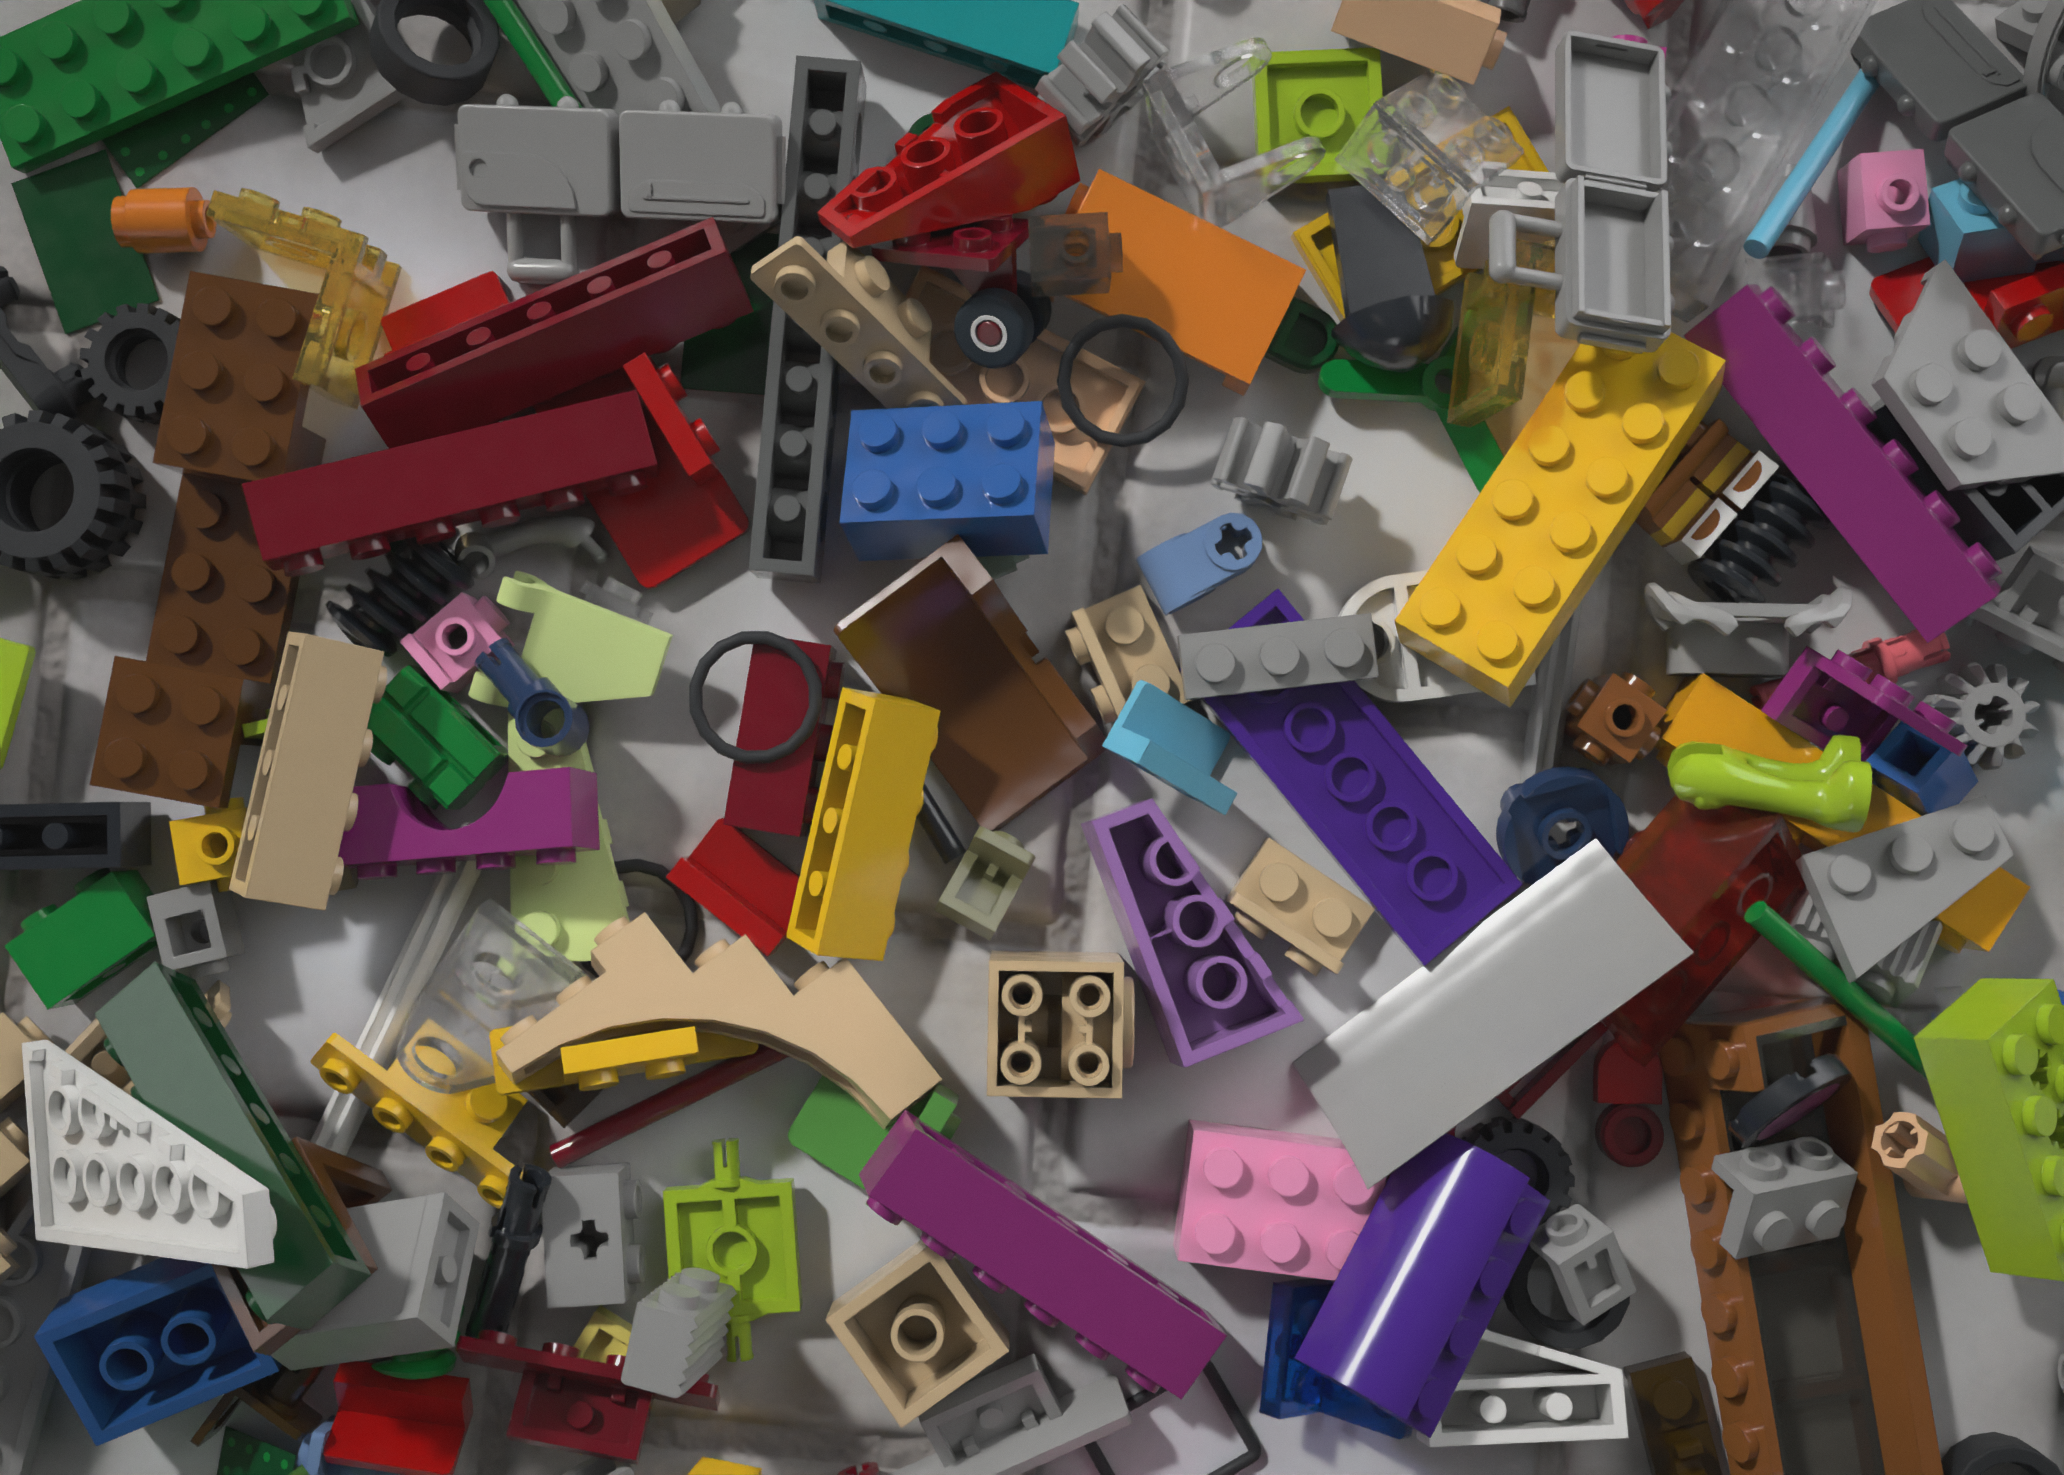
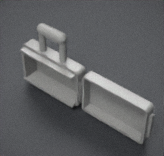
(597, 163)
(1608, 214)

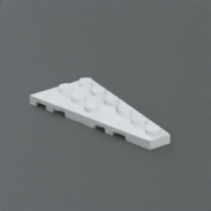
(130, 1179)

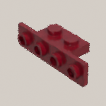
(575, 1400)

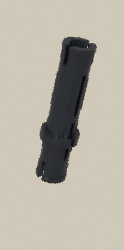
(513, 1235)

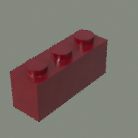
(781, 793)

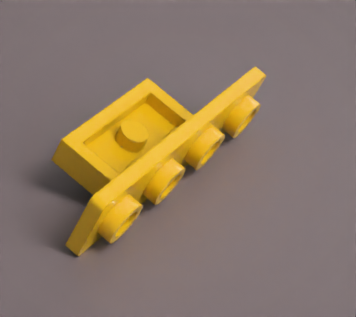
(602, 1062)
(452, 1128)

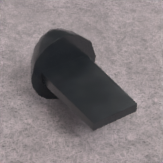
(1384, 284)

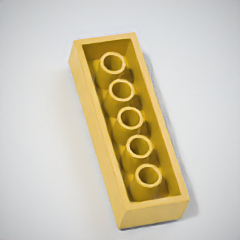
(1557, 511)

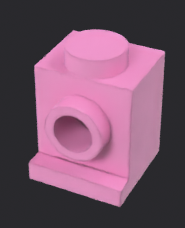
(430, 646)

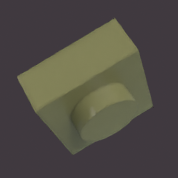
(985, 881)

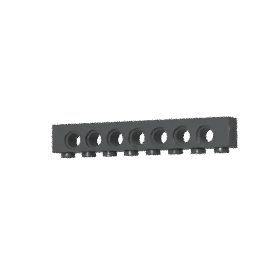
(800, 372)

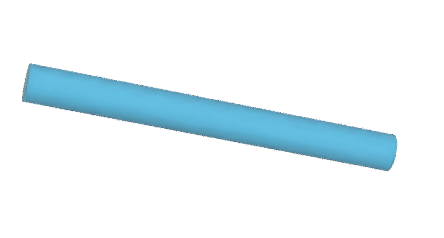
(1810, 166)

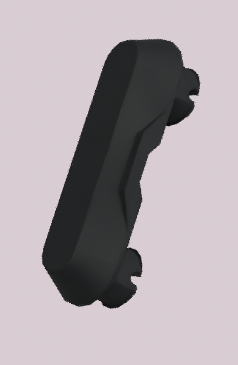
(36, 383)

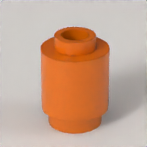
(162, 220)

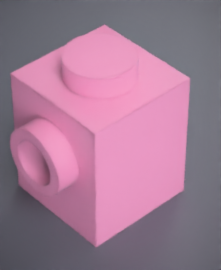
(1883, 199)

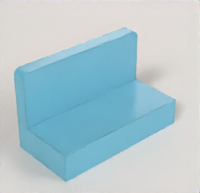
(1171, 745)

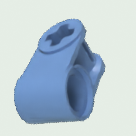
(1190, 566)

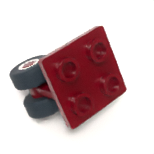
(1001, 313)

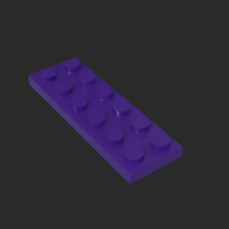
(1369, 802)

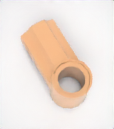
(1920, 1157)

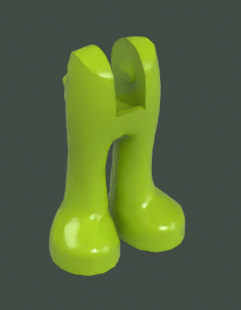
(1827, 791)

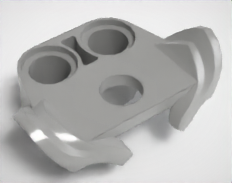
(1737, 637)

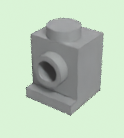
(177, 925)

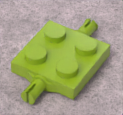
(744, 1235)

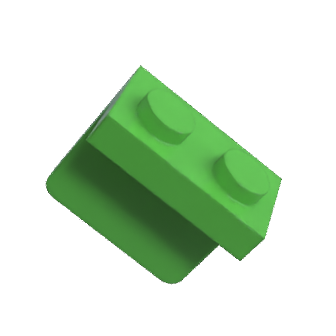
(846, 1136)

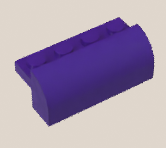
(1424, 1280)

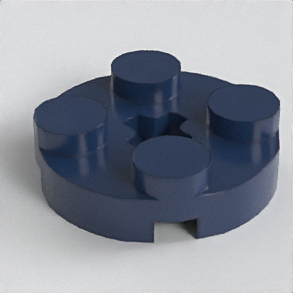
(1543, 800)

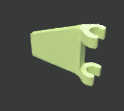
(580, 646)

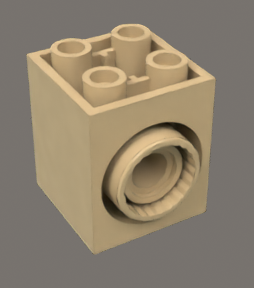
(1059, 1024)

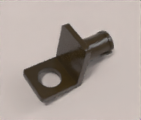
(273, 1397)

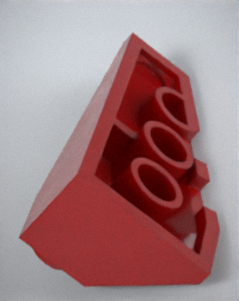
(980, 160)

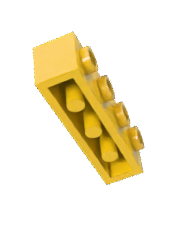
(863, 825)

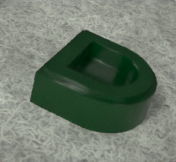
(1303, 339)

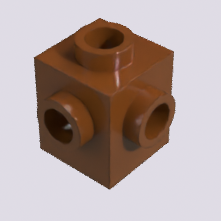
(1592, 722)

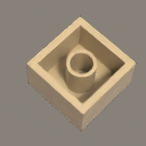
(918, 1330)

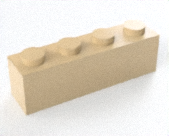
(308, 772)

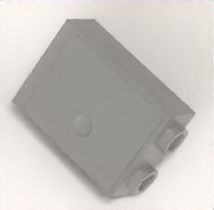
(412, 1298)

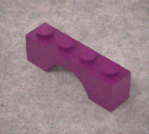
(536, 814)

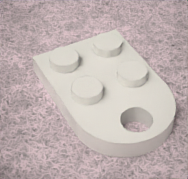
(1402, 672)

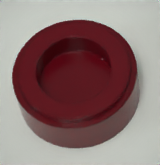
(1629, 1134)

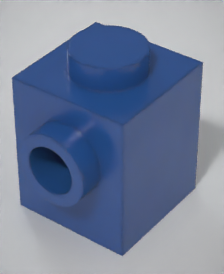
(1920, 771)

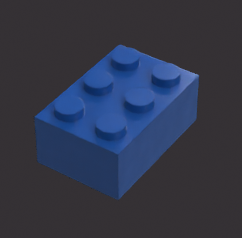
(948, 472)
(148, 1346)

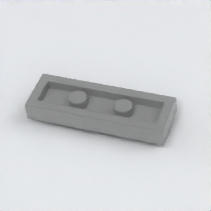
(1277, 656)

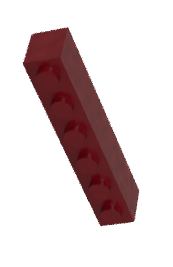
(555, 338)
(451, 482)

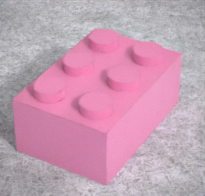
(1269, 1201)

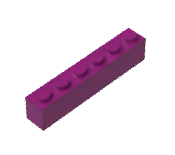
(1845, 463)
(1040, 1255)

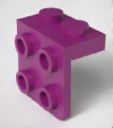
(1832, 698)

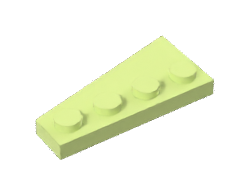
(568, 901)

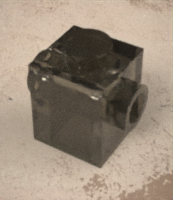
(1061, 274)

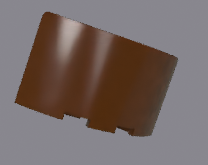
(959, 647)

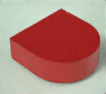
(1623, 1080)

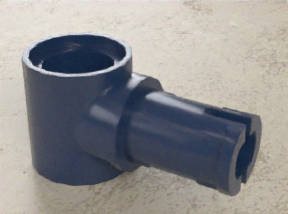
(532, 699)

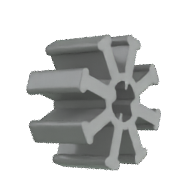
(1103, 73)
(1281, 470)

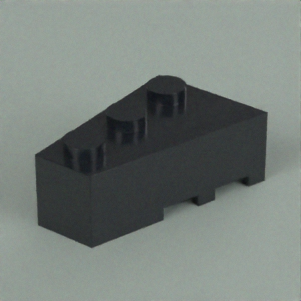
(1993, 514)

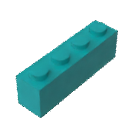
(985, 35)

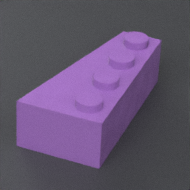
(1183, 940)

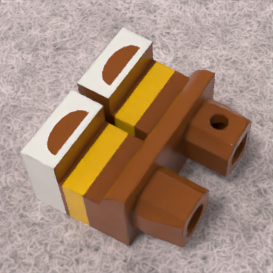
(1703, 491)

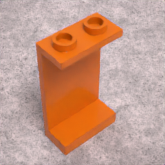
(1190, 278)

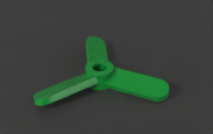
(1358, 381)

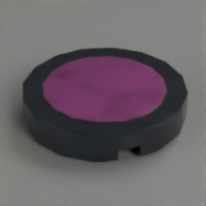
(1789, 1101)

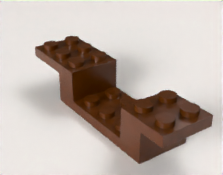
(219, 610)

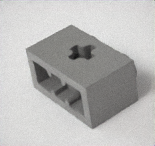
(574, 1267)

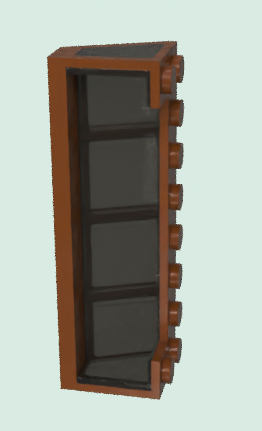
(1817, 1338)

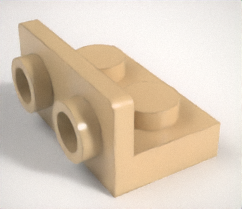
(1123, 648)
(1299, 906)

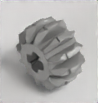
(1999, 702)

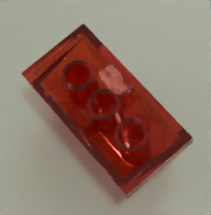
(1701, 878)

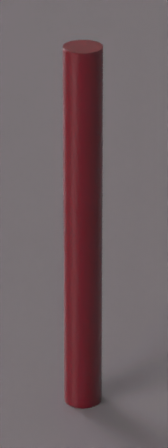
(662, 1105)

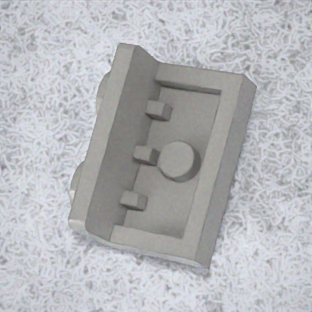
(1783, 1195)

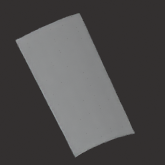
(1488, 1010)

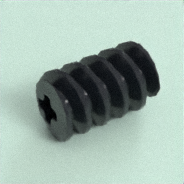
(1757, 542)
(400, 595)

